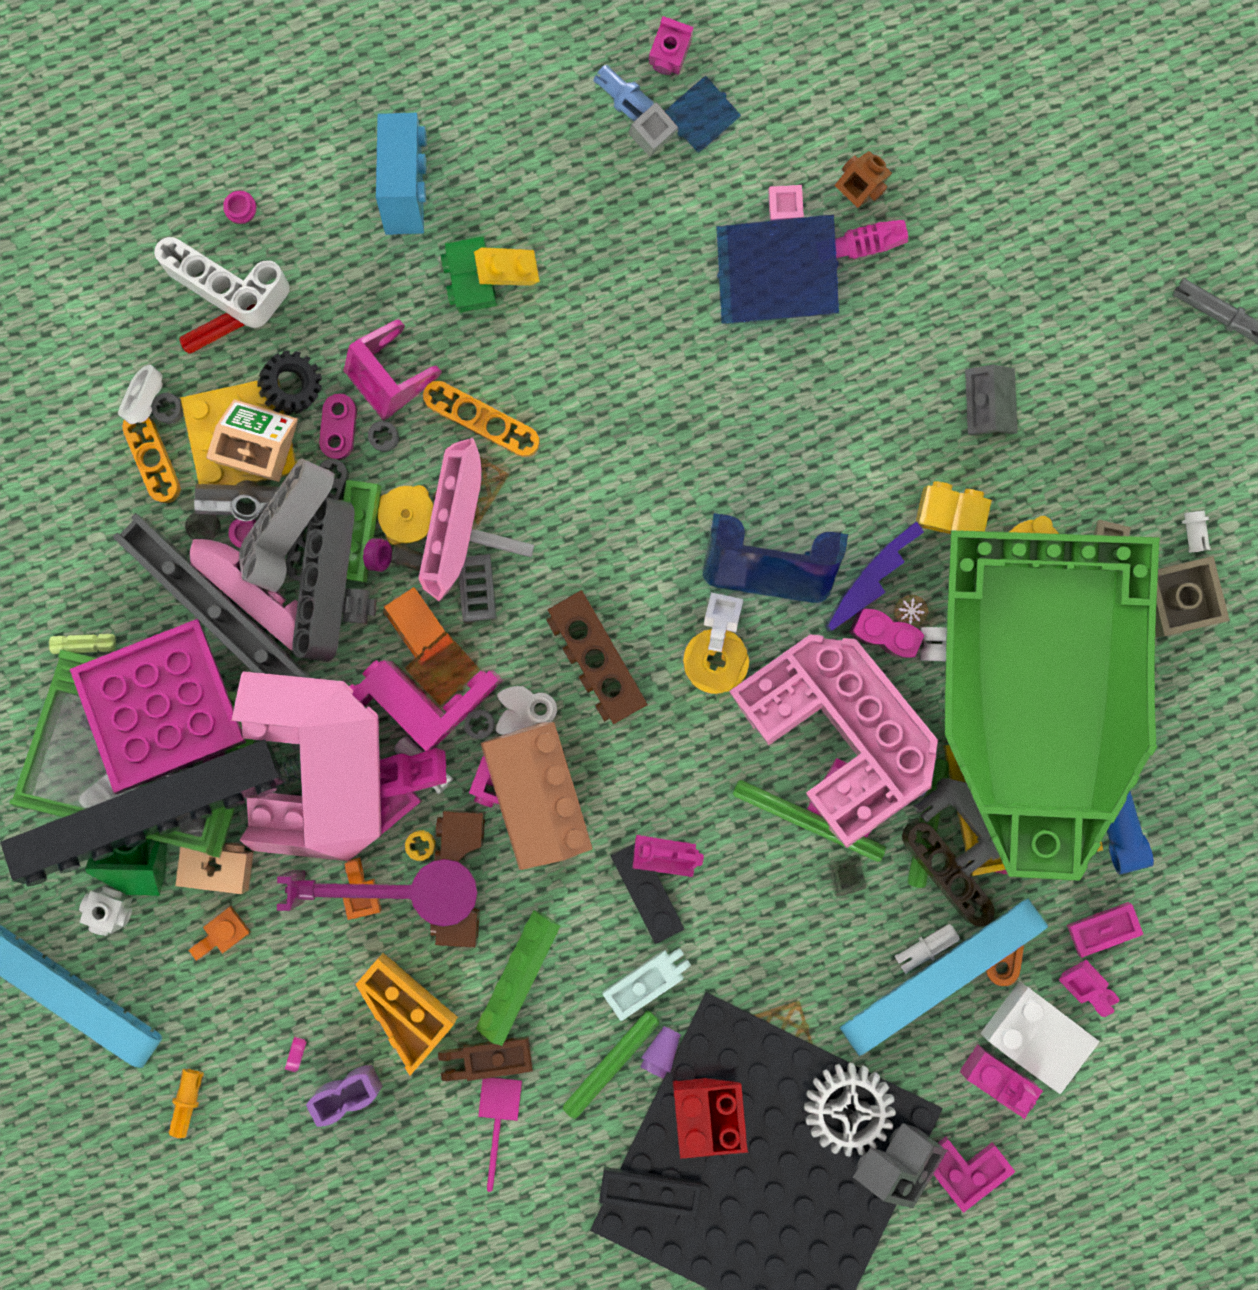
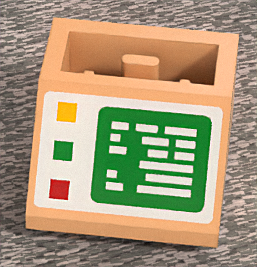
(252, 440)

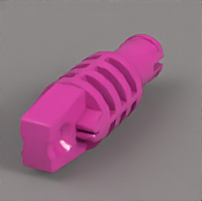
(871, 239)

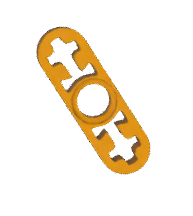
(152, 483)

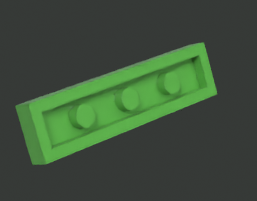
(517, 977)

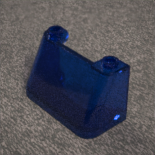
(768, 571)

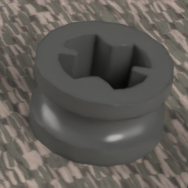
(157, 404)
(378, 427)
(482, 733)

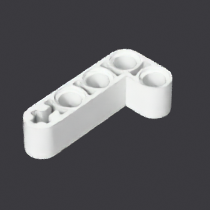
(216, 279)

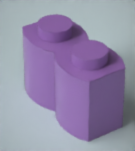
(344, 1095)

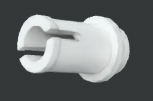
(1197, 531)

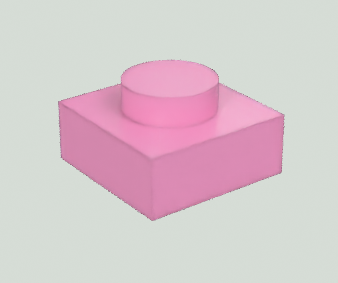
(785, 202)

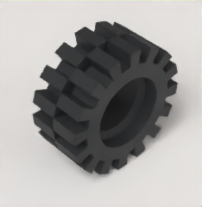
(295, 364)

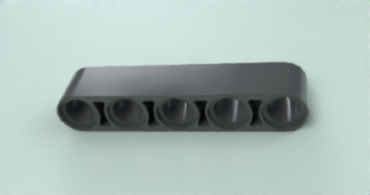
(323, 581)

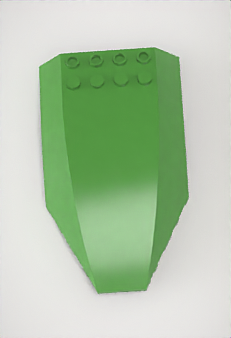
(1050, 687)

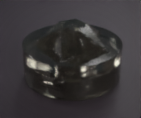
(202, 526)

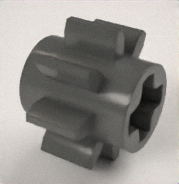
(358, 606)

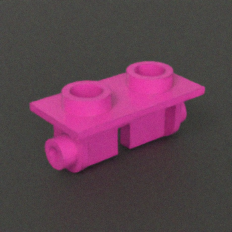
(666, 856)

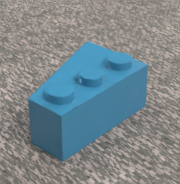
(399, 173)

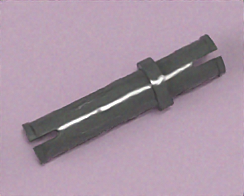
(1232, 317)

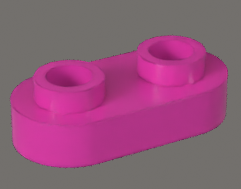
(338, 426)

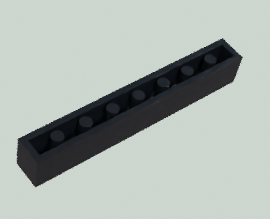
(141, 813)

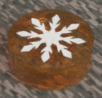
(911, 610)

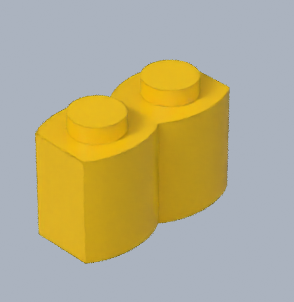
(949, 510)

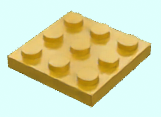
(202, 415)

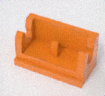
(413, 621)

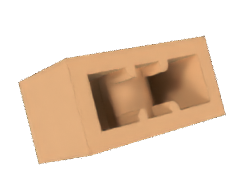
(232, 877)

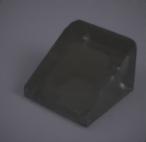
(846, 876)

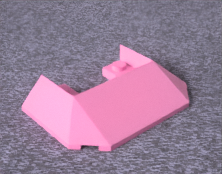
(871, 715)
(338, 766)

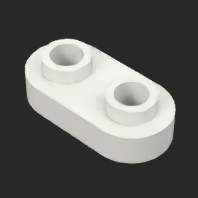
(140, 395)

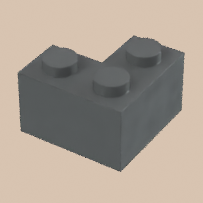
(903, 1169)

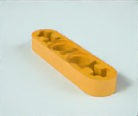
(480, 421)

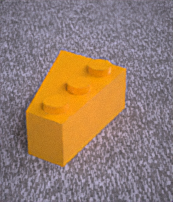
(405, 1010)

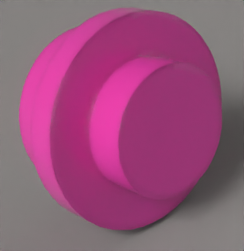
(239, 207)

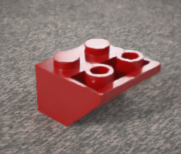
(709, 1117)

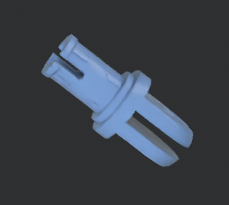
(626, 95)

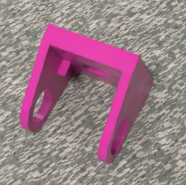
(372, 378)

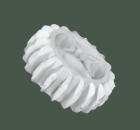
(864, 1111)

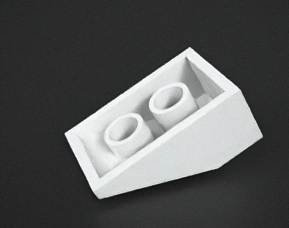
(1039, 1037)

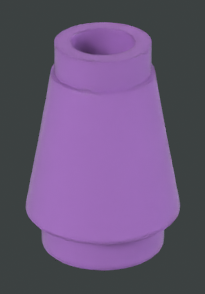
(661, 1053)

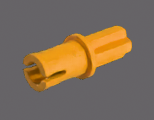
(185, 1102)

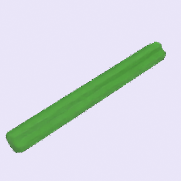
(803, 818)

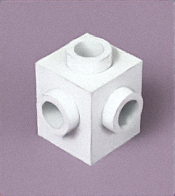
(116, 910)

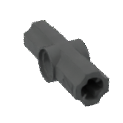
(224, 499)

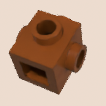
(863, 178)

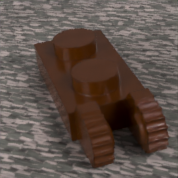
(489, 1060)

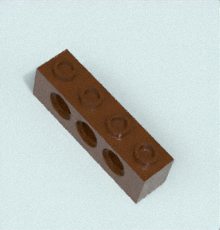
(579, 609)

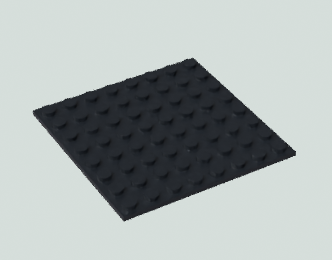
(785, 1207)

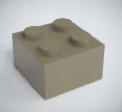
(1189, 597)

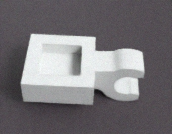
(722, 615)

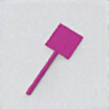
(500, 1101)

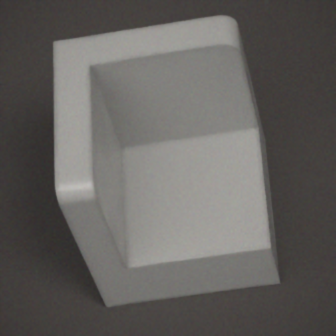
(652, 129)

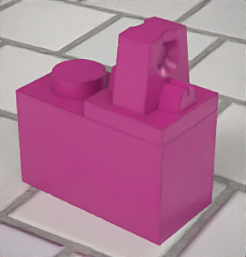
(1001, 1081)

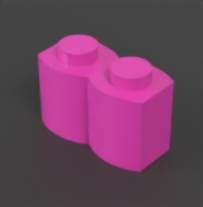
(895, 638)

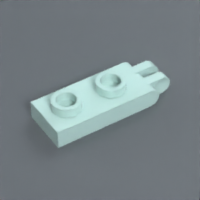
(645, 983)

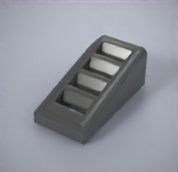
(480, 615)

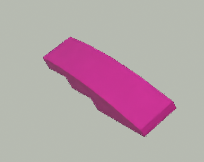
(412, 773)

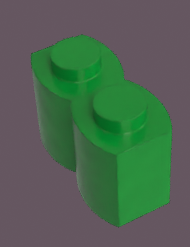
(465, 287)

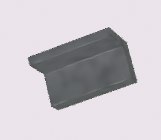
(991, 400)

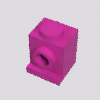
(673, 33)

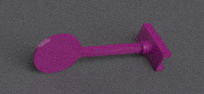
(440, 892)

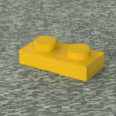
(506, 266)

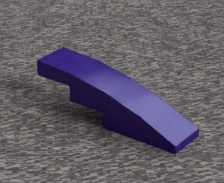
(866, 585)

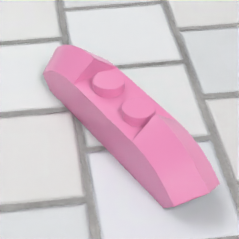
(451, 518)
(222, 568)

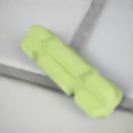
(83, 643)

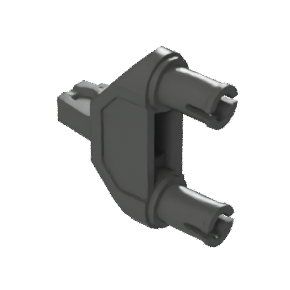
(958, 795)

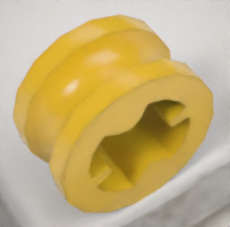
(415, 854)

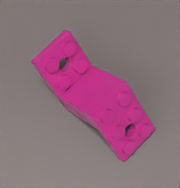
(413, 708)

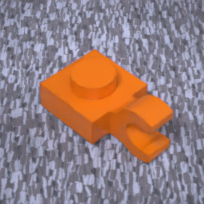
(359, 906)
(222, 932)

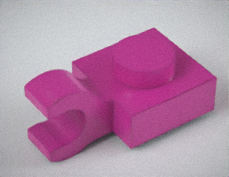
(1088, 985)

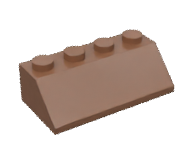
(536, 795)

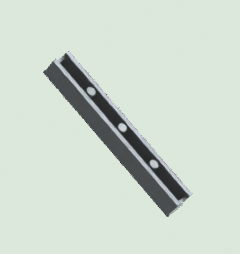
(206, 600)

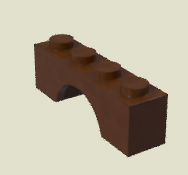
(459, 834)

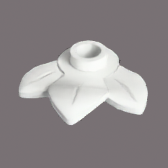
(521, 709)

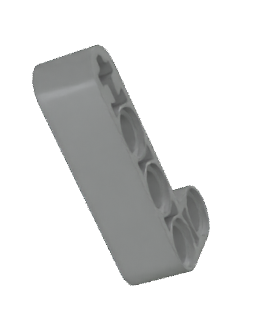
(282, 523)

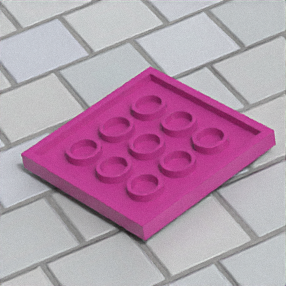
(157, 706)

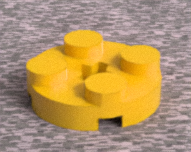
(723, 678)

